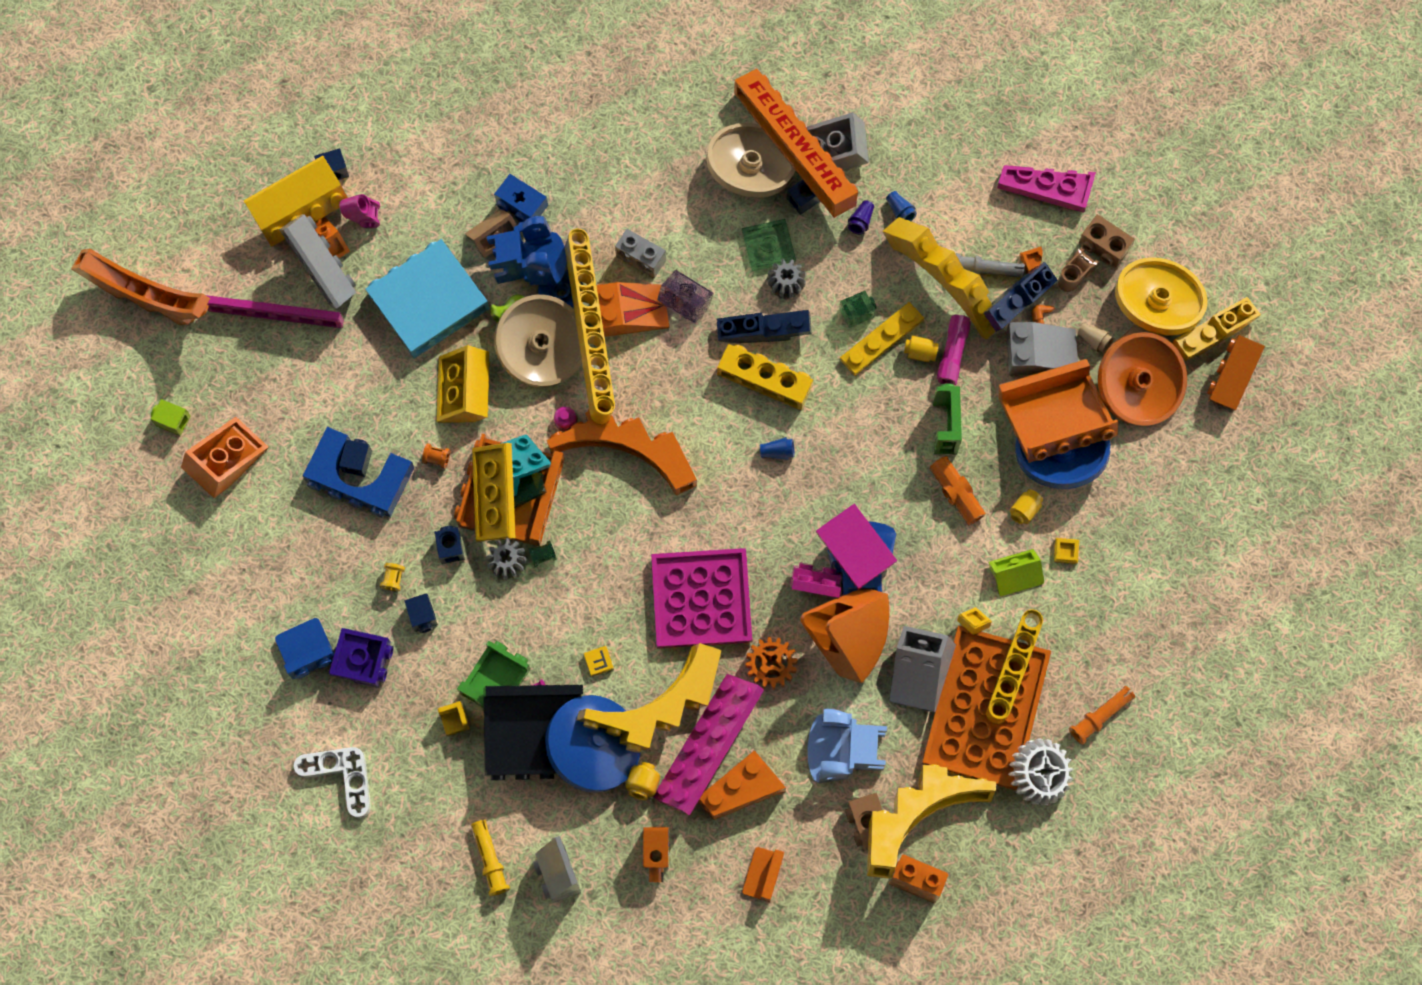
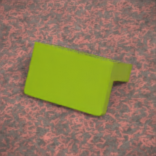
(1017, 572)

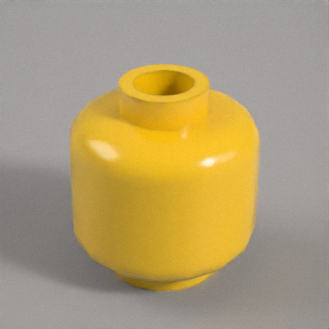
(642, 781)

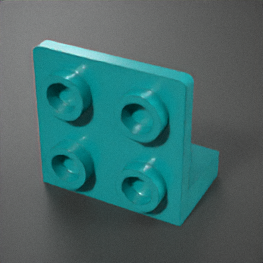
(526, 459)

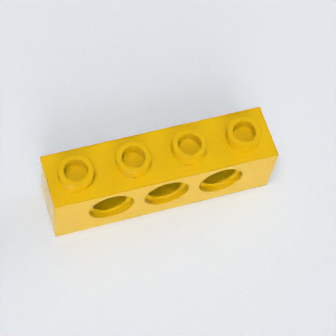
(771, 387)

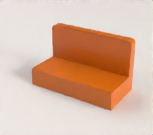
(763, 873)

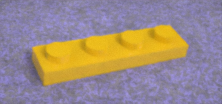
(882, 338)

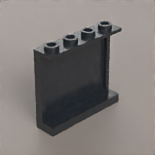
(517, 728)

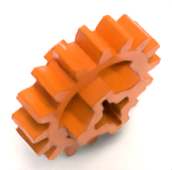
(763, 655)

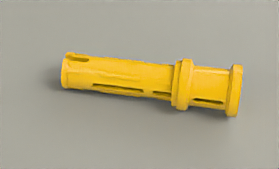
(492, 868)

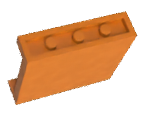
(1056, 411)
(529, 517)

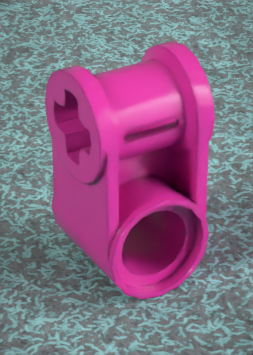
(361, 210)

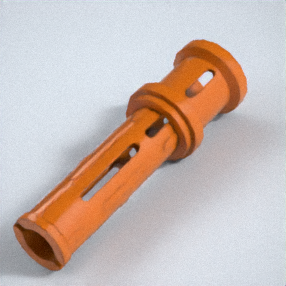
(1093, 721)

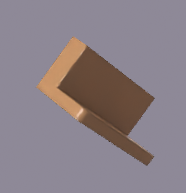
(495, 224)

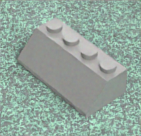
(318, 261)

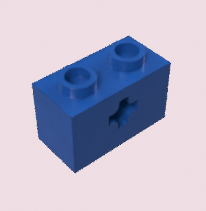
(516, 190)

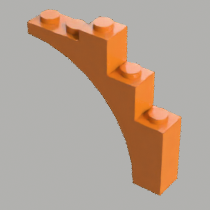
(121, 283)
(661, 453)

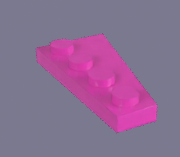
(1058, 188)

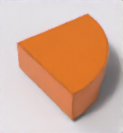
(1031, 258)

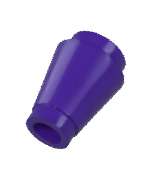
(861, 218)

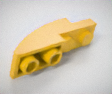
(1217, 329)

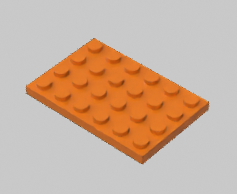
(960, 728)

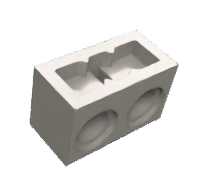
(640, 253)

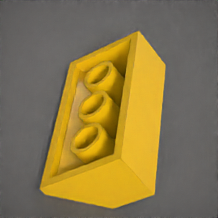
(306, 191)

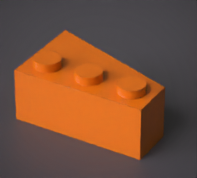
(742, 786)

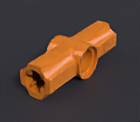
(957, 490)

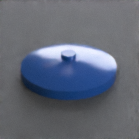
(1068, 469)
(587, 756)

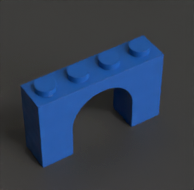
(378, 496)

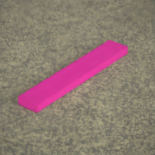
(275, 312)

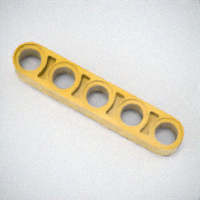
(1017, 655)

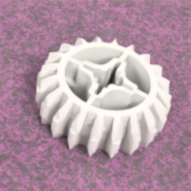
(1043, 789)

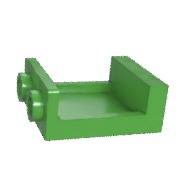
(949, 441)
(494, 669)

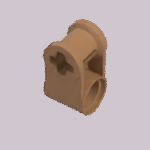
(1079, 268)

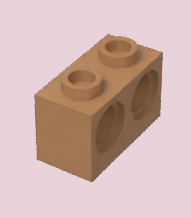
(1110, 236)

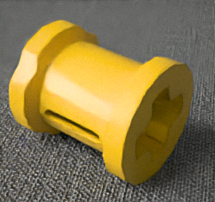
(392, 577)

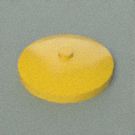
(1161, 296)

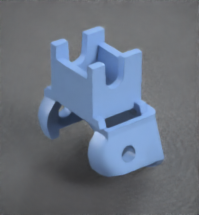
(841, 745)

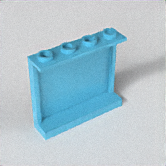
(427, 298)

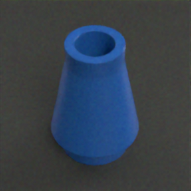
(901, 207)
(778, 449)

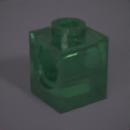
(857, 308)

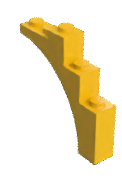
(943, 264)
(690, 689)
(911, 806)

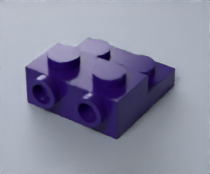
(361, 657)

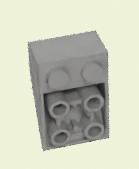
(921, 668)

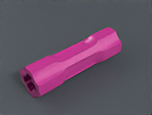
(957, 335)

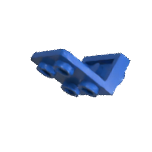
(305, 648)

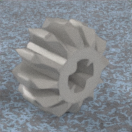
(786, 286)
(509, 567)

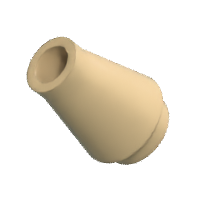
(1095, 337)

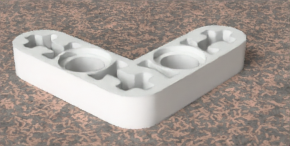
(341, 766)

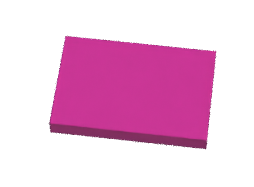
(856, 546)

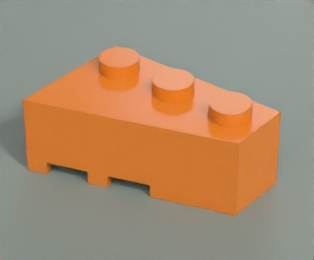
(1235, 372)

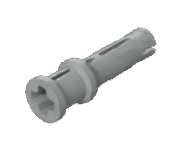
(978, 266)

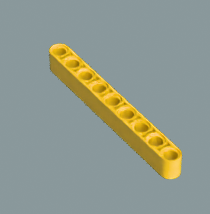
(586, 334)

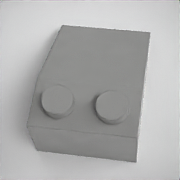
(843, 139)
(1039, 347)
(557, 871)

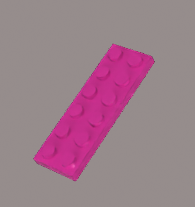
(708, 744)

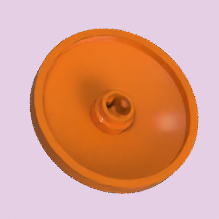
(1142, 379)

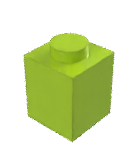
(170, 417)

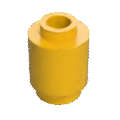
(921, 349)
(1026, 507)

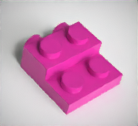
(816, 581)

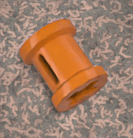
(436, 455)

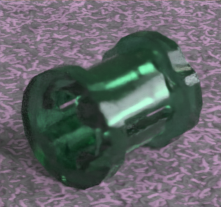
(542, 553)

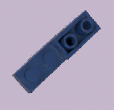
(1019, 296)
(766, 328)

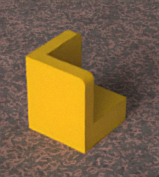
(453, 718)

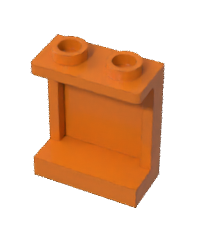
(919, 878)

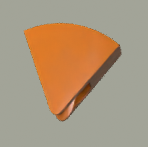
(850, 631)

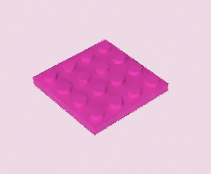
(701, 598)

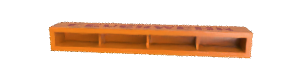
(796, 143)

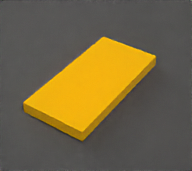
(493, 492)

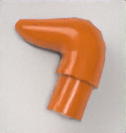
(1038, 311)

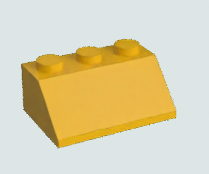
(463, 385)

